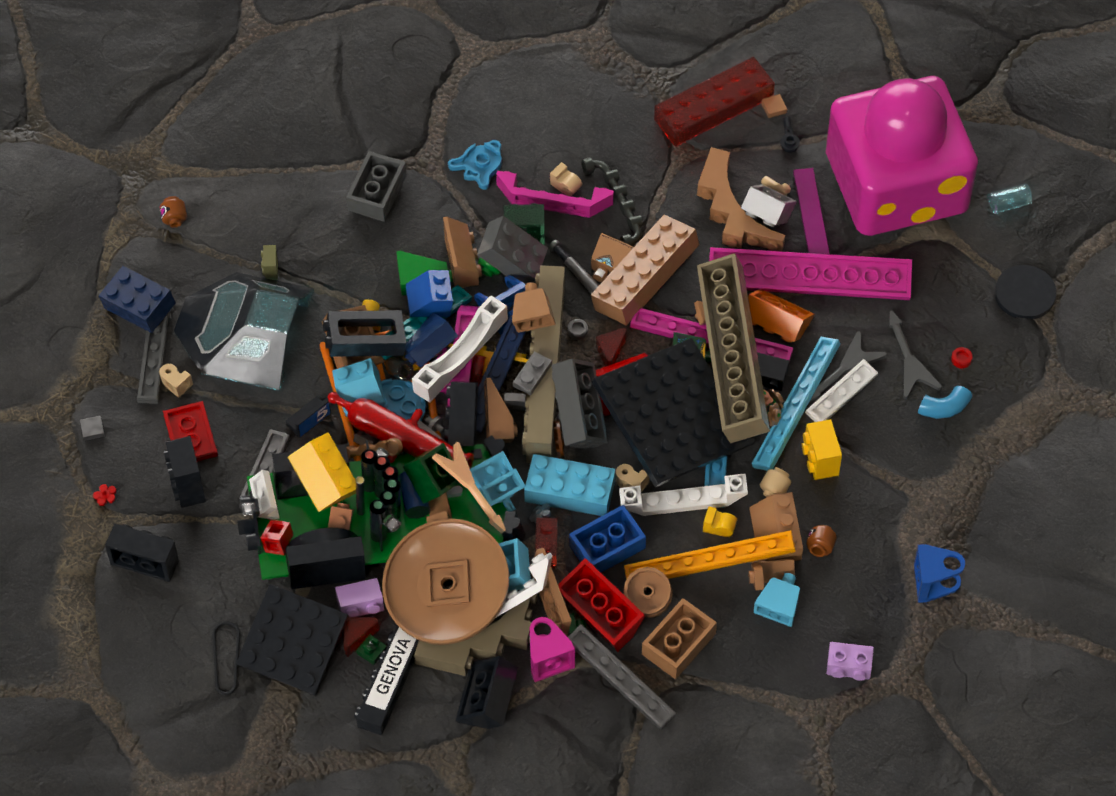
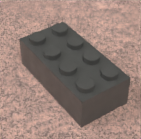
(579, 404)

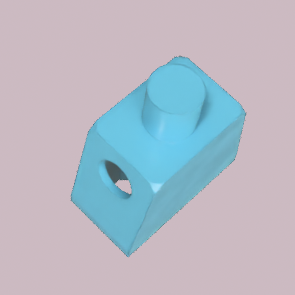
(779, 600)

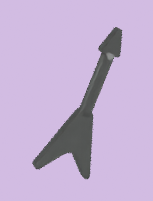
(852, 357)
(913, 369)

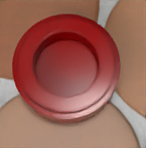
(961, 357)

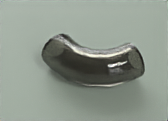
(399, 368)

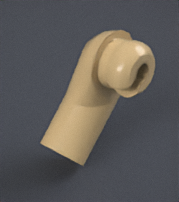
(783, 189)

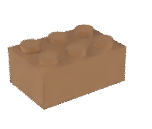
(679, 638)

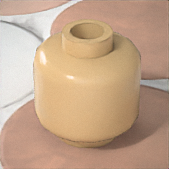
(775, 482)

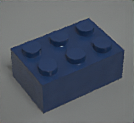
(137, 299)

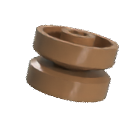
(661, 595)

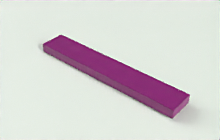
(810, 211)

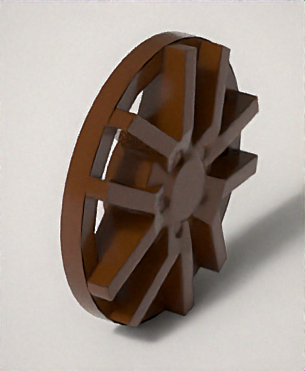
(558, 439)

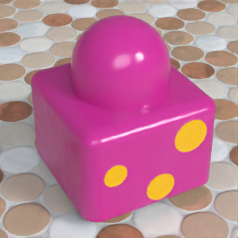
(901, 155)

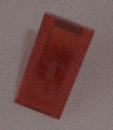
(610, 345)
(357, 630)

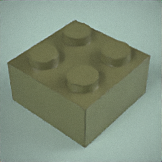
(269, 262)

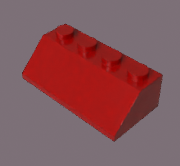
(601, 604)

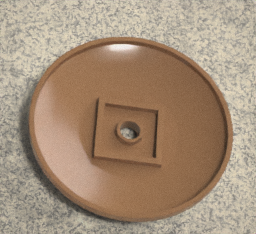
(430, 557)

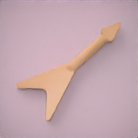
(461, 472)

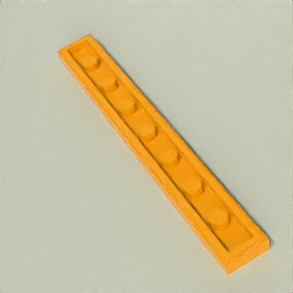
(719, 556)

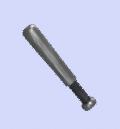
(576, 269)

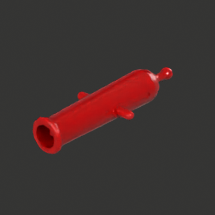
(385, 424)

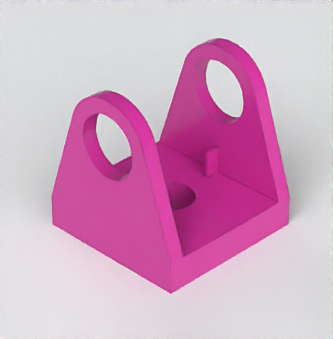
(551, 652)

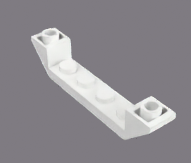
(684, 499)
(540, 571)

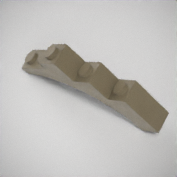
(456, 658)

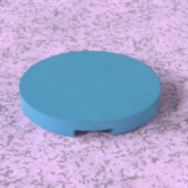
(401, 398)

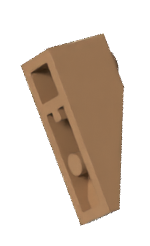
(498, 418)

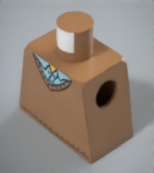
(607, 256)

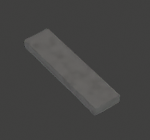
(274, 444)

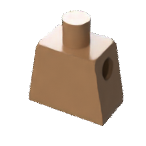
(532, 309)

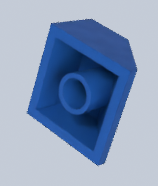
(430, 294)

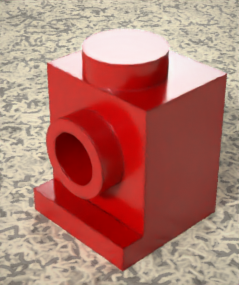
(276, 537)

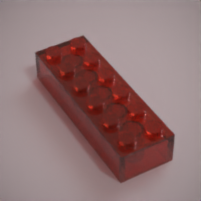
(714, 101)

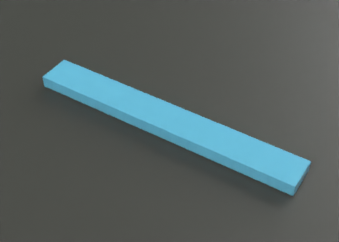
(796, 403)

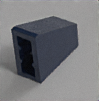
(429, 340)

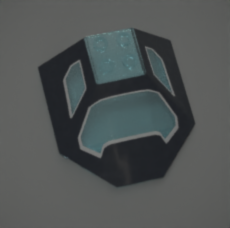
(241, 328)

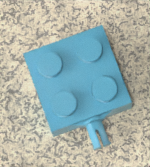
(497, 480)

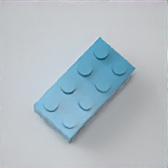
(569, 485)

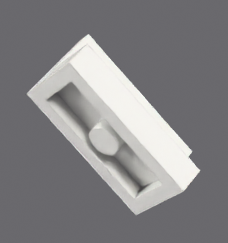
(263, 490)

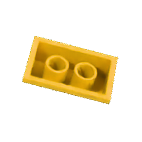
(323, 472)

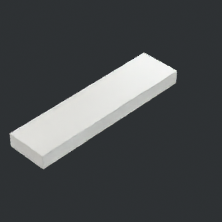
(842, 392)

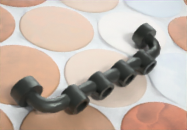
(626, 207)

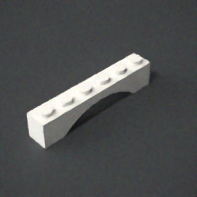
(439, 373)

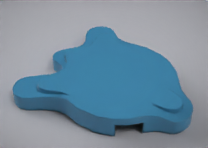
(479, 163)

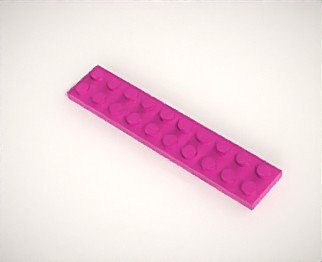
(823, 273)

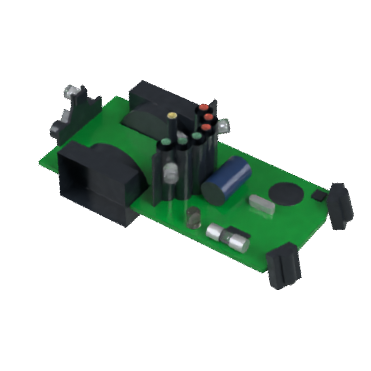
(383, 515)

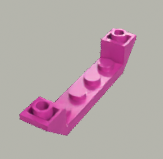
(601, 198)
(464, 317)

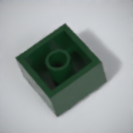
(428, 476)

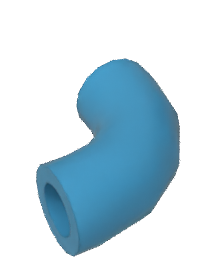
(947, 406)

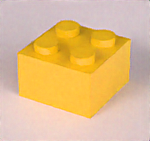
(822, 449)

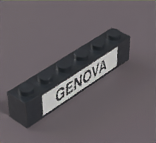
(387, 682)

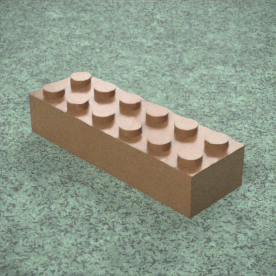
(645, 269)

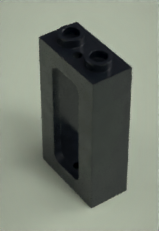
(365, 344)

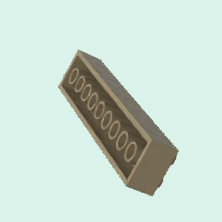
(546, 341)
(733, 348)

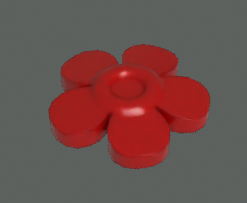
(105, 494)

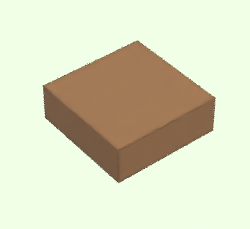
(774, 106)

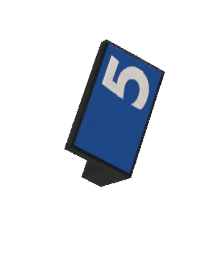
(308, 416)

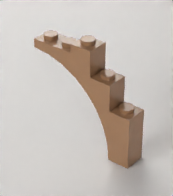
(726, 210)

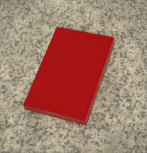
(193, 422)

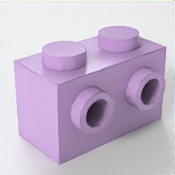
(360, 598)
(849, 661)

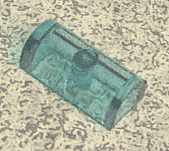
(1010, 198)

